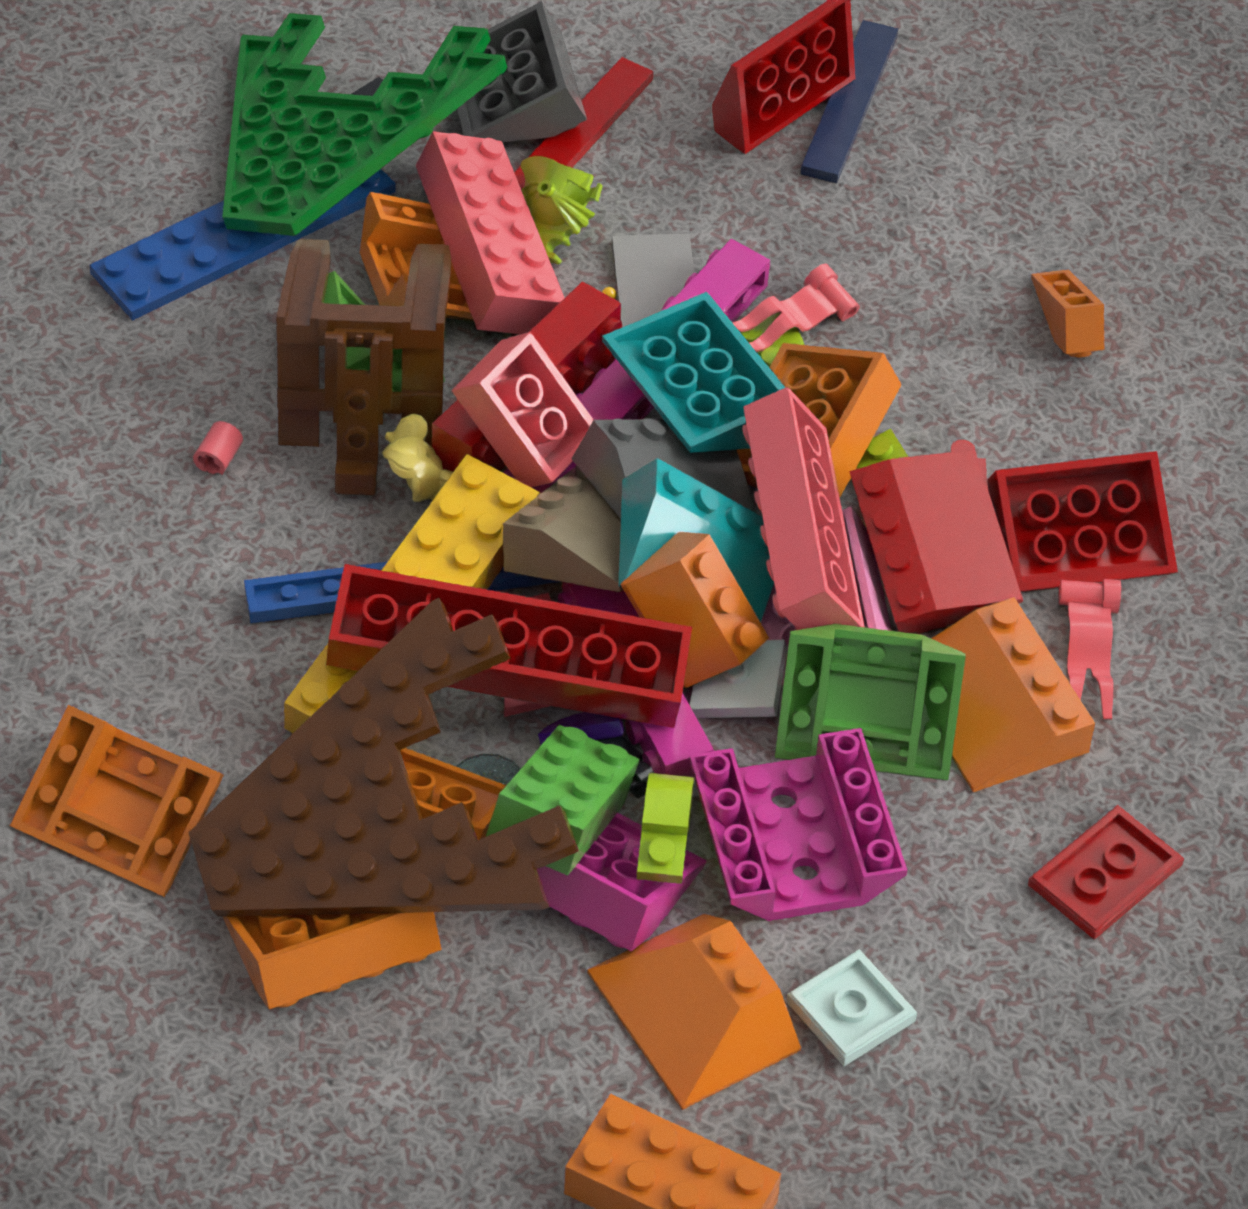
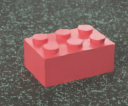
(525, 409)

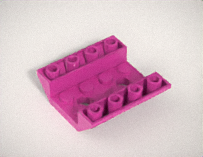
(833, 827)

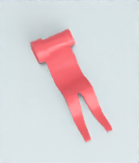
(804, 310)
(1091, 633)

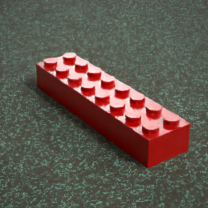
(555, 649)

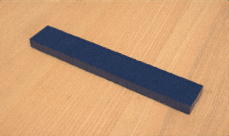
(849, 105)

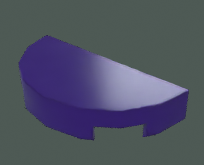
(594, 725)

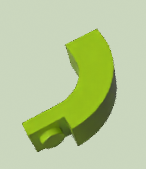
(665, 828)

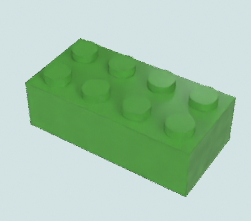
(578, 775)

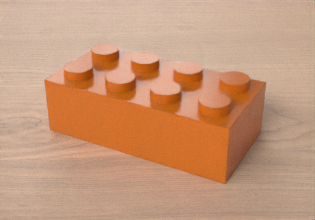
(651, 1163)

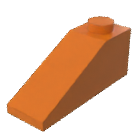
(1071, 312)

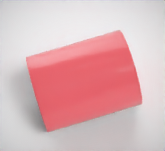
(218, 448)

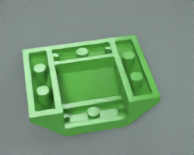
(878, 680)

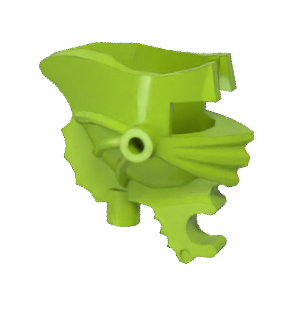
(557, 200)

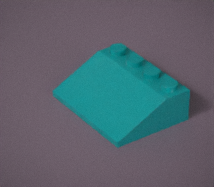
(695, 371)
(666, 501)

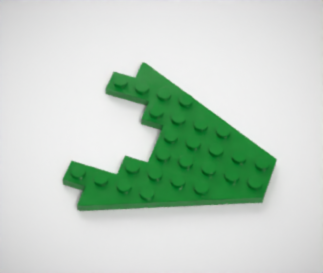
(309, 149)

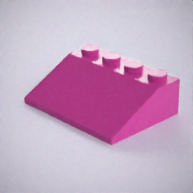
(605, 890)

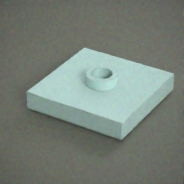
(745, 689)
(851, 1007)

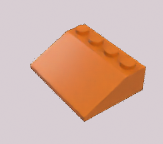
(844, 391)
(1013, 699)
(319, 953)

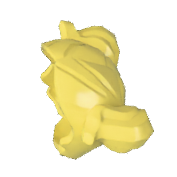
(415, 459)

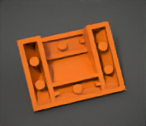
(387, 244)
(116, 800)
(699, 1007)

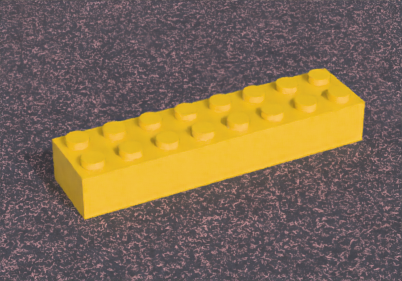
(451, 543)

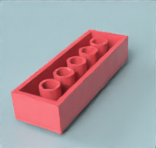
(488, 232)
(801, 513)

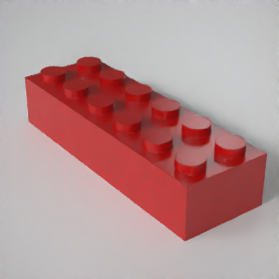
(574, 344)

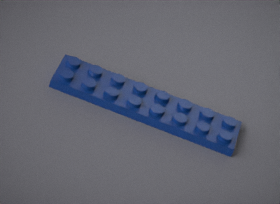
(202, 251)

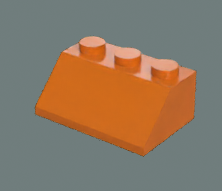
(695, 588)
(444, 785)

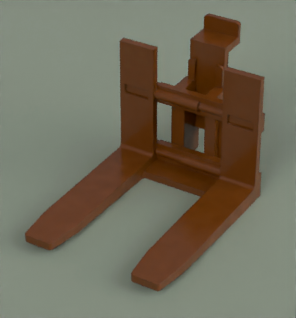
(358, 396)

